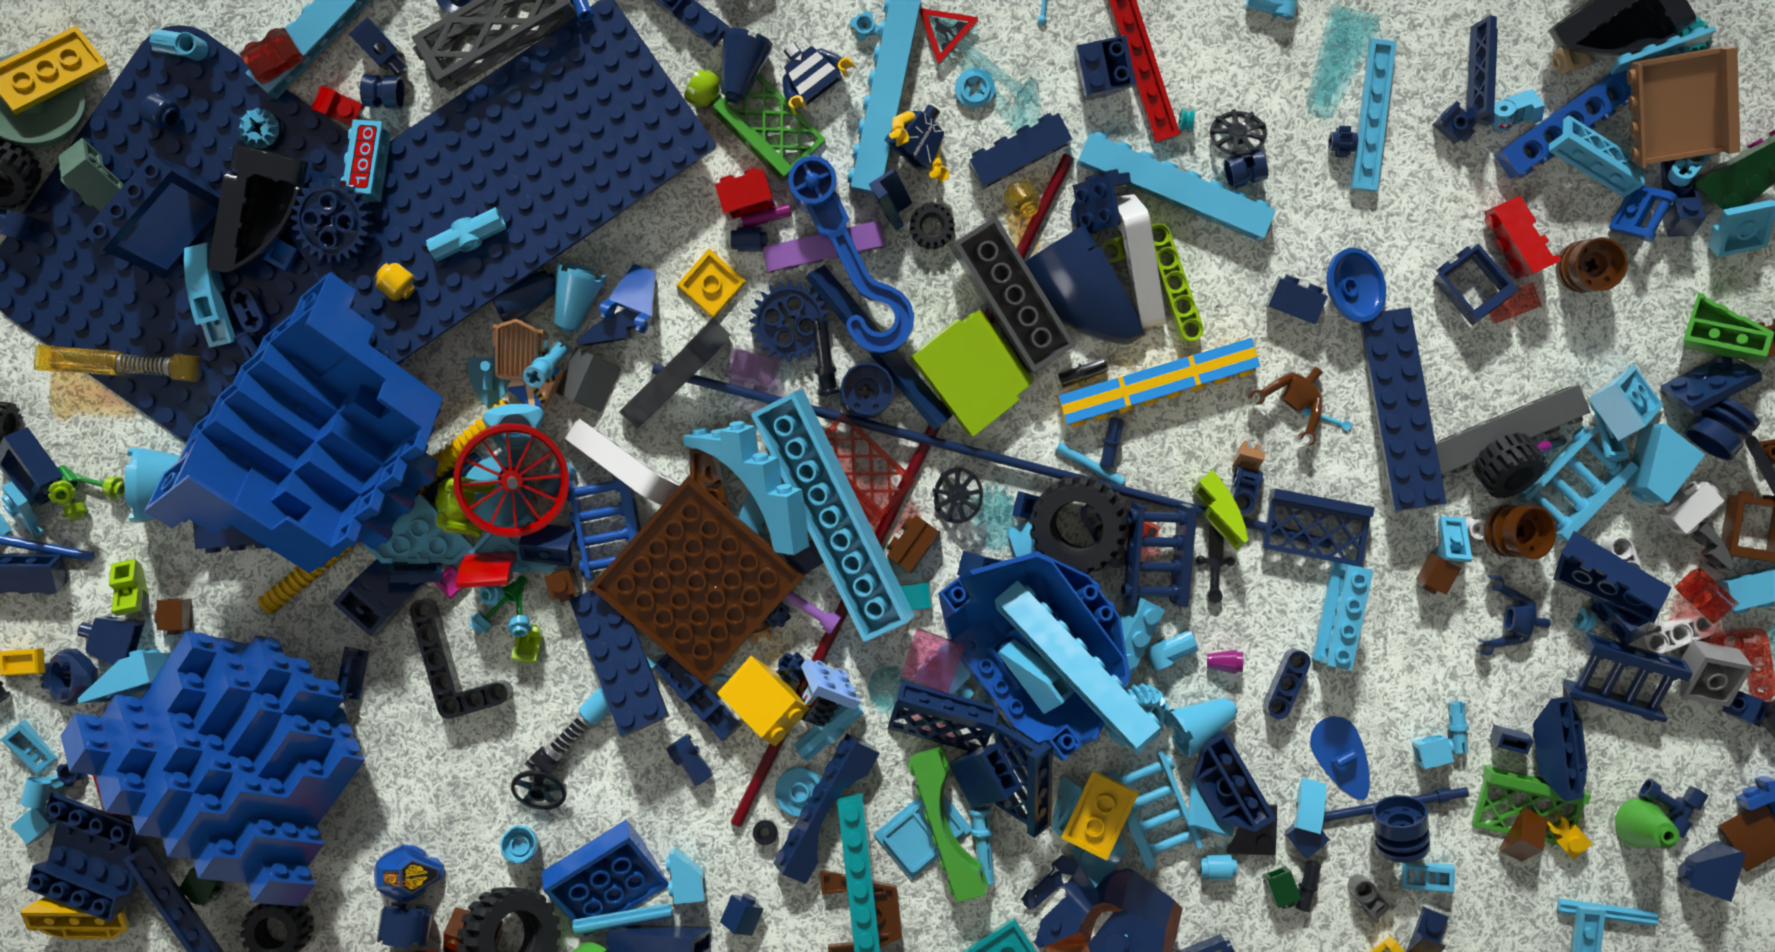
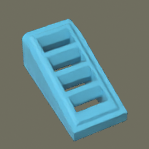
(36, 741)
(1438, 868)

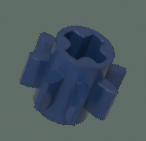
(1343, 141)
(790, 667)

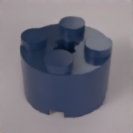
(404, 925)

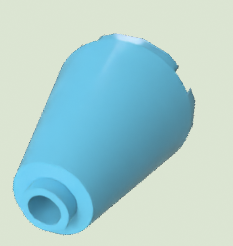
(574, 294)
(1199, 723)

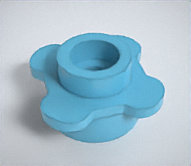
(865, 18)

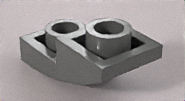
(1715, 551)

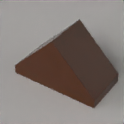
(1525, 836)

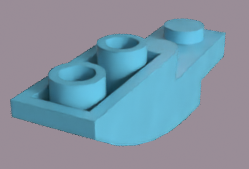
(205, 296)

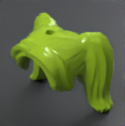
(450, 516)

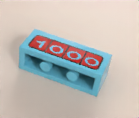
(367, 158)

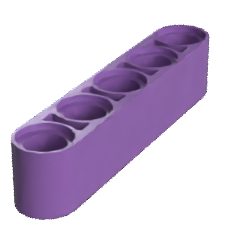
(815, 249)

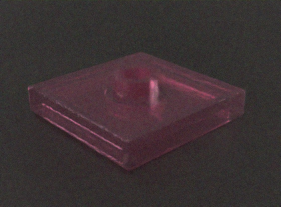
(932, 660)

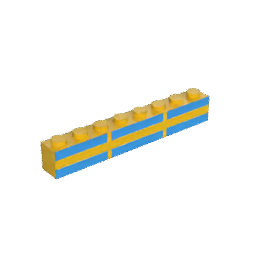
(1158, 381)

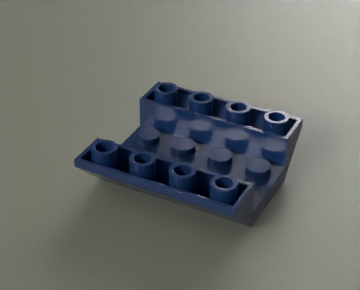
(87, 859)

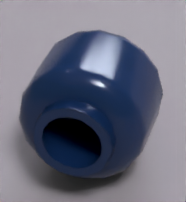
(160, 111)

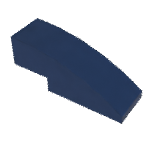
(611, 330)

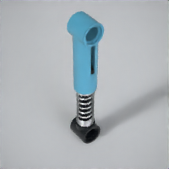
(589, 714)

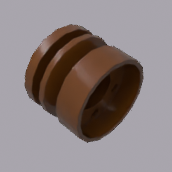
(1605, 264)
(1520, 531)

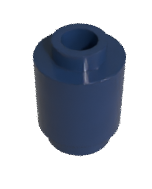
(749, 239)

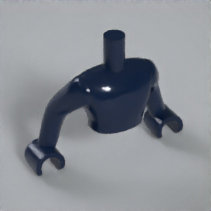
(1518, 619)

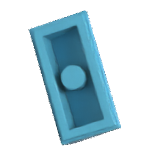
(1613, 449)

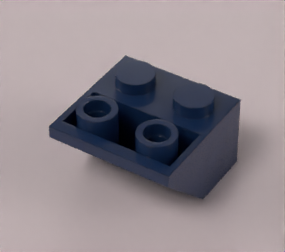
(1104, 67)

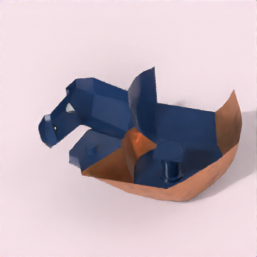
(1137, 907)

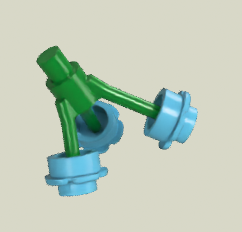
(493, 595)

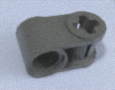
(1370, 899)

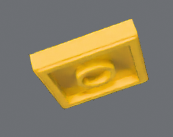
(711, 283)

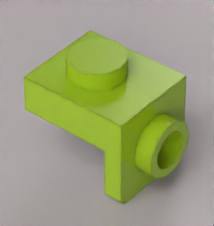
(527, 648)

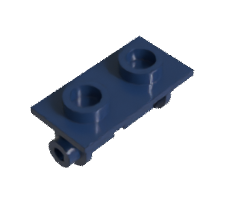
(352, 672)

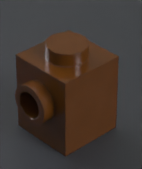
(1437, 574)
(563, 585)
(174, 615)

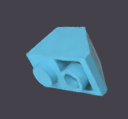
(687, 878)

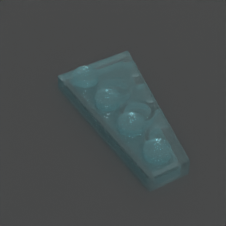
(1339, 49)

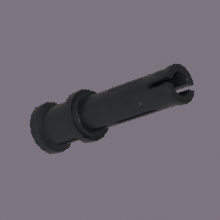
(825, 367)

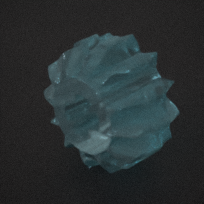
(1000, 507)

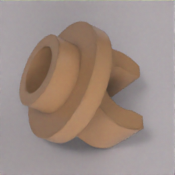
(763, 628)

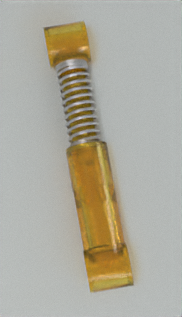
(114, 363)

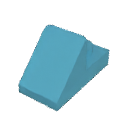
(1453, 539)

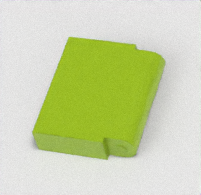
(972, 371)

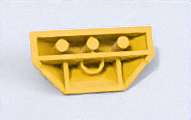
(69, 923)

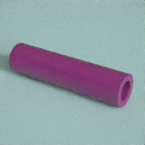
(766, 216)

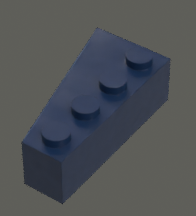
(1610, 578)

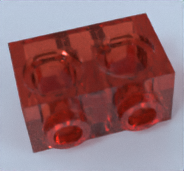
(1706, 595)

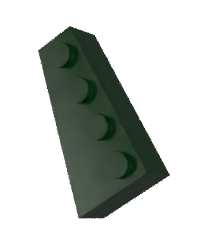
(1742, 177)

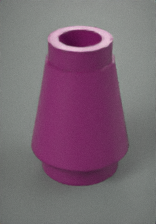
(1226, 661)

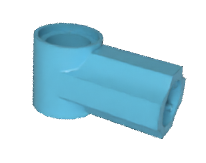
(1280, 8)
(178, 44)
(1167, 651)
(38, 790)

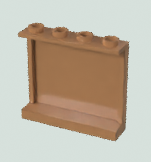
(1684, 105)

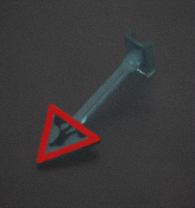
(948, 32)

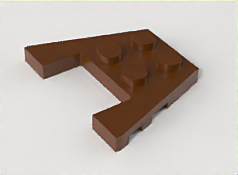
(886, 903)

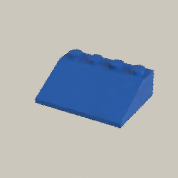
(604, 875)

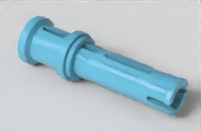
(543, 367)
(982, 833)

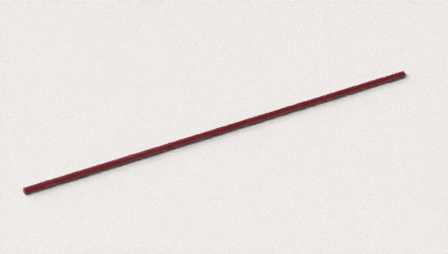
(888, 519)

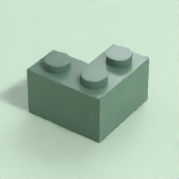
(84, 171)

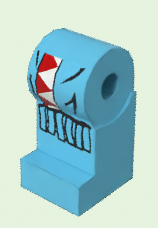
(1518, 109)

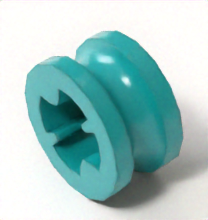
(1186, 120)

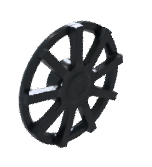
(1238, 132)
(957, 495)

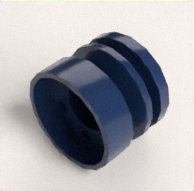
(877, 381)
(1722, 428)
(1401, 828)

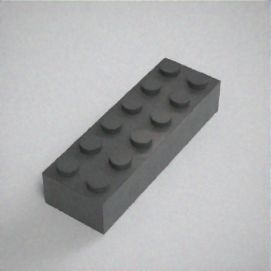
(1012, 295)

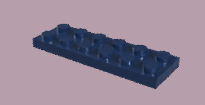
(619, 664)

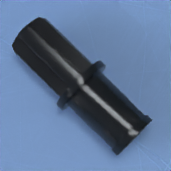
(1083, 372)
(1308, 885)

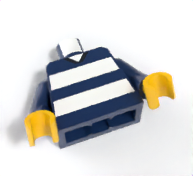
(811, 74)

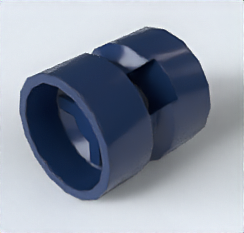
(379, 91)
(1237, 169)

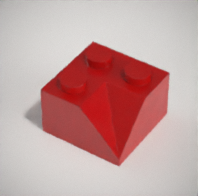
(744, 194)

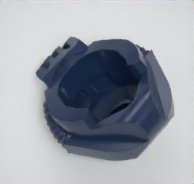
(68, 676)

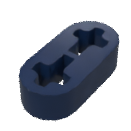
(243, 312)

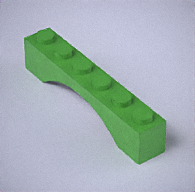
(965, 873)

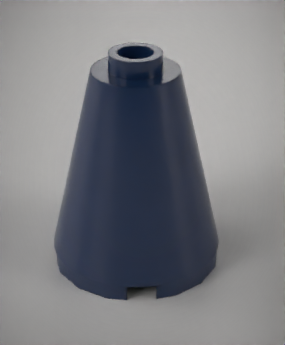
(742, 62)
(525, 296)

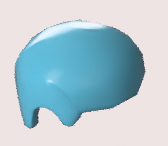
(516, 850)

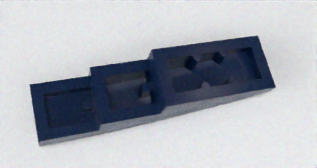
(699, 697)

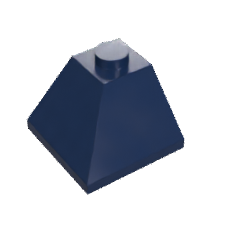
(1713, 870)

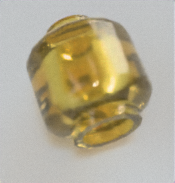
(1022, 199)

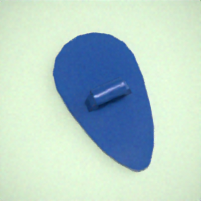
(1342, 755)

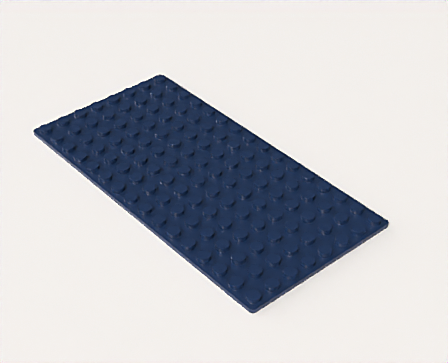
(545, 139)

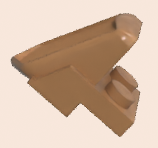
(517, 348)

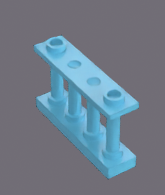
(1601, 489)
(1140, 828)

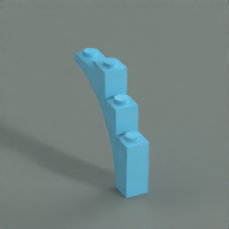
(761, 474)

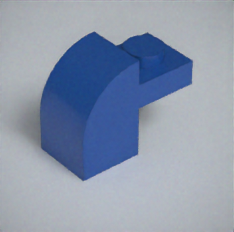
(1755, 796)

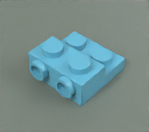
(1743, 229)

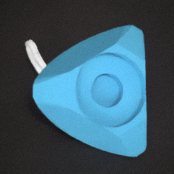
(514, 413)

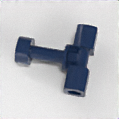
(1679, 808)

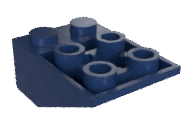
(373, 600)

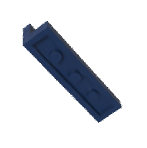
(1482, 71)

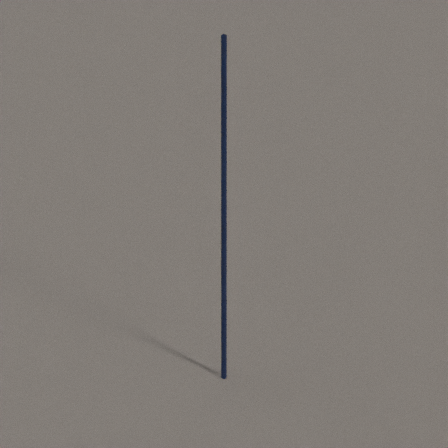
(976, 452)

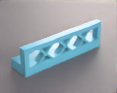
(1597, 161)

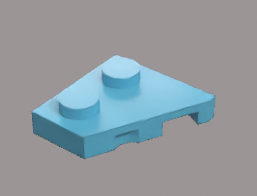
(1066, 800)

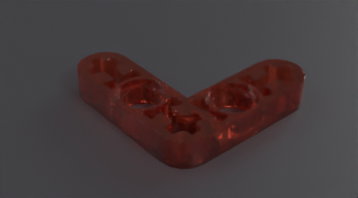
(1751, 651)

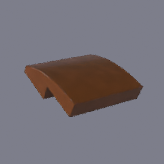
(1753, 834)

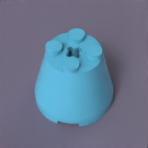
(142, 478)

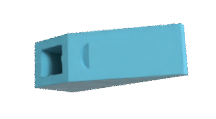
(1036, 676)

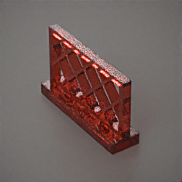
(871, 509)

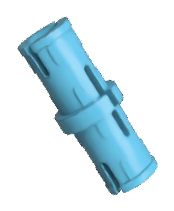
(1458, 726)

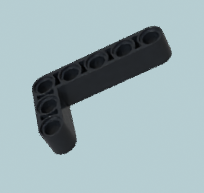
(675, 373)
(447, 667)

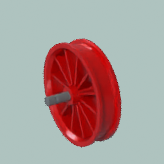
(511, 480)

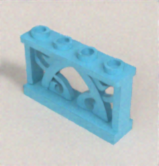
(1342, 615)

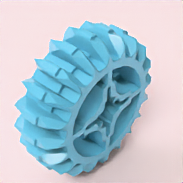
(1151, 700)

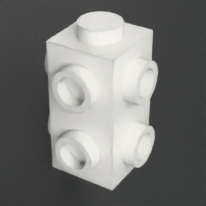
(1691, 507)

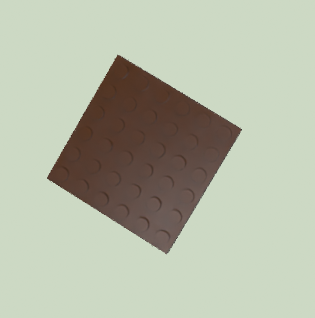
(697, 580)

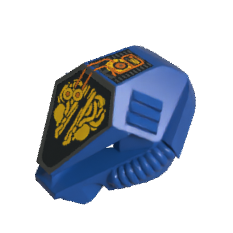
(406, 872)

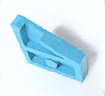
(19, 506)
(1096, 867)

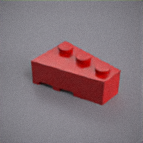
(1518, 238)

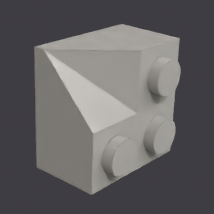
(1716, 673)

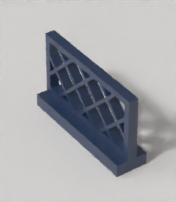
(1323, 506)
(944, 708)
(1036, 782)

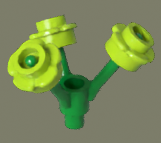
(65, 492)

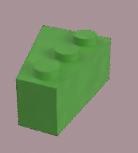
(1725, 333)

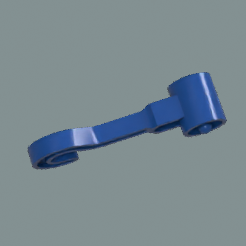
(816, 193)

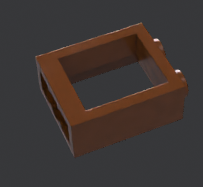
(1733, 522)

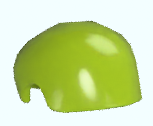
(702, 89)

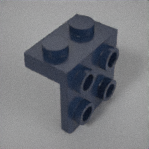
(1097, 200)

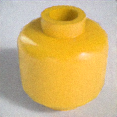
(394, 281)

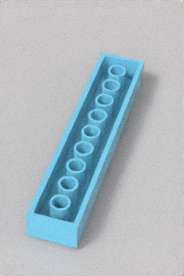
(834, 516)

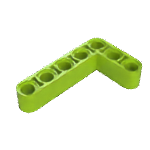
(1165, 272)

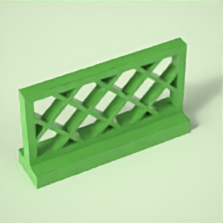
(755, 142)
(1527, 784)

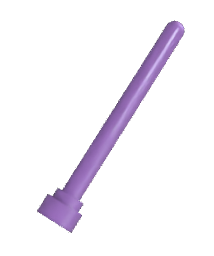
(826, 619)

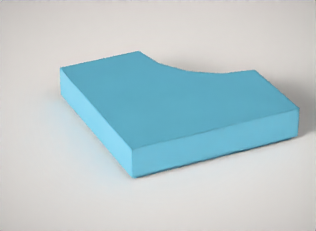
(1202, 817)

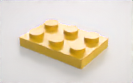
(1100, 814)

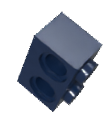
(1621, 623)

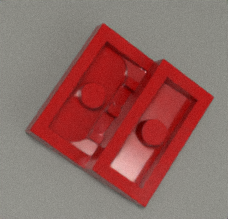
(486, 569)

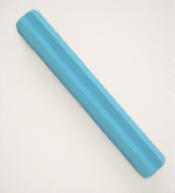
(1613, 913)
(622, 918)

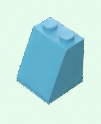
(1663, 464)

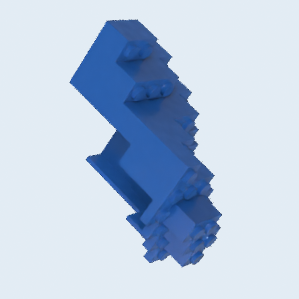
(309, 440)
(225, 761)

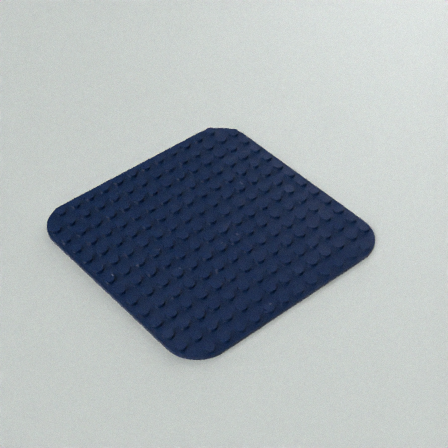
(89, 299)

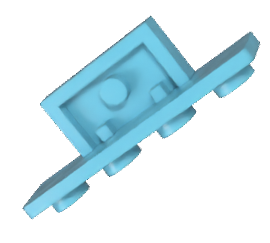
(1672, 47)

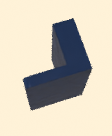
(891, 197)
(548, 545)

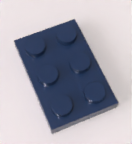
(1710, 383)

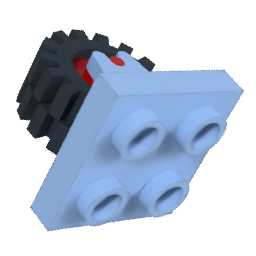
(826, 691)

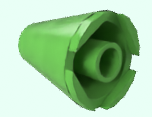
(1645, 825)

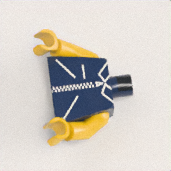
(919, 140)

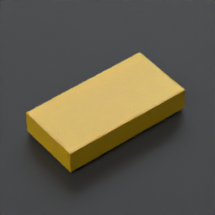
(22, 662)

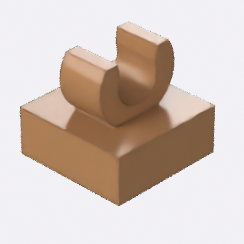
(1249, 458)

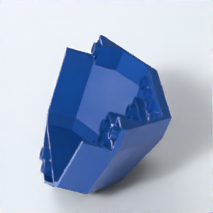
(1073, 598)

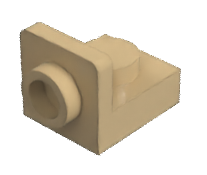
(1569, 61)

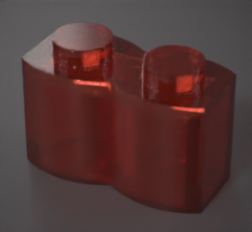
(272, 55)

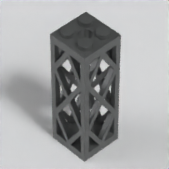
(506, 43)

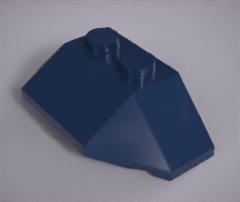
(1561, 748)
(1229, 786)

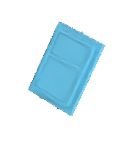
(910, 836)

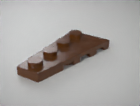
(707, 472)

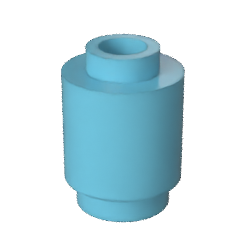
(1218, 867)

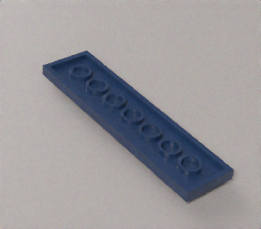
(1402, 411)

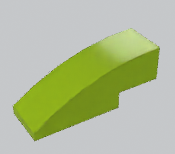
(1221, 509)

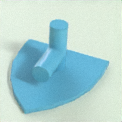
(485, 382)

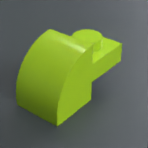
(129, 586)

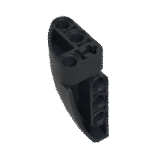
(1621, 25)
(254, 205)

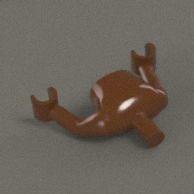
(1298, 394)

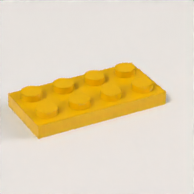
(48, 69)

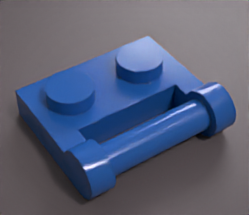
(1635, 209)

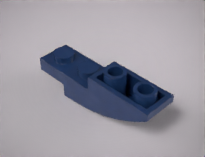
(696, 19)

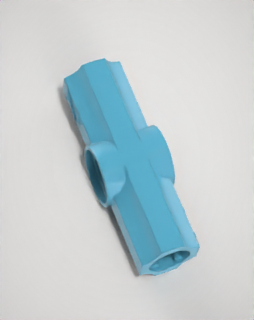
(466, 234)
(819, 736)

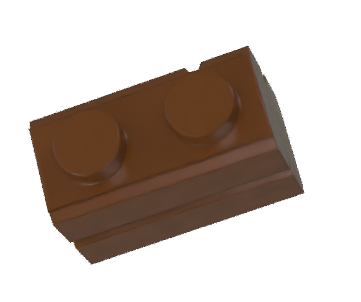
(913, 542)

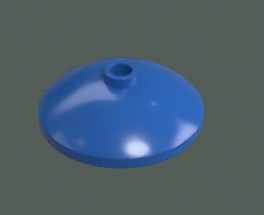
(1356, 285)

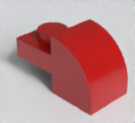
(337, 106)

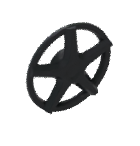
(538, 790)

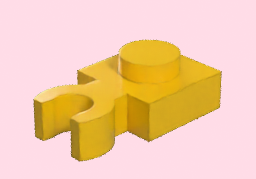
(1570, 837)

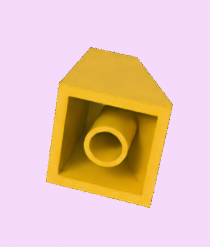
(763, 700)

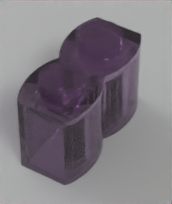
(752, 369)

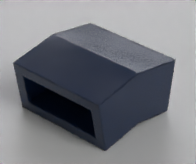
(1524, 739)
(1306, 841)

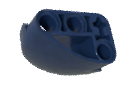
(1085, 289)

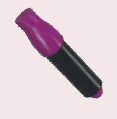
(1548, 445)

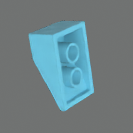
(1626, 403)
(126, 676)

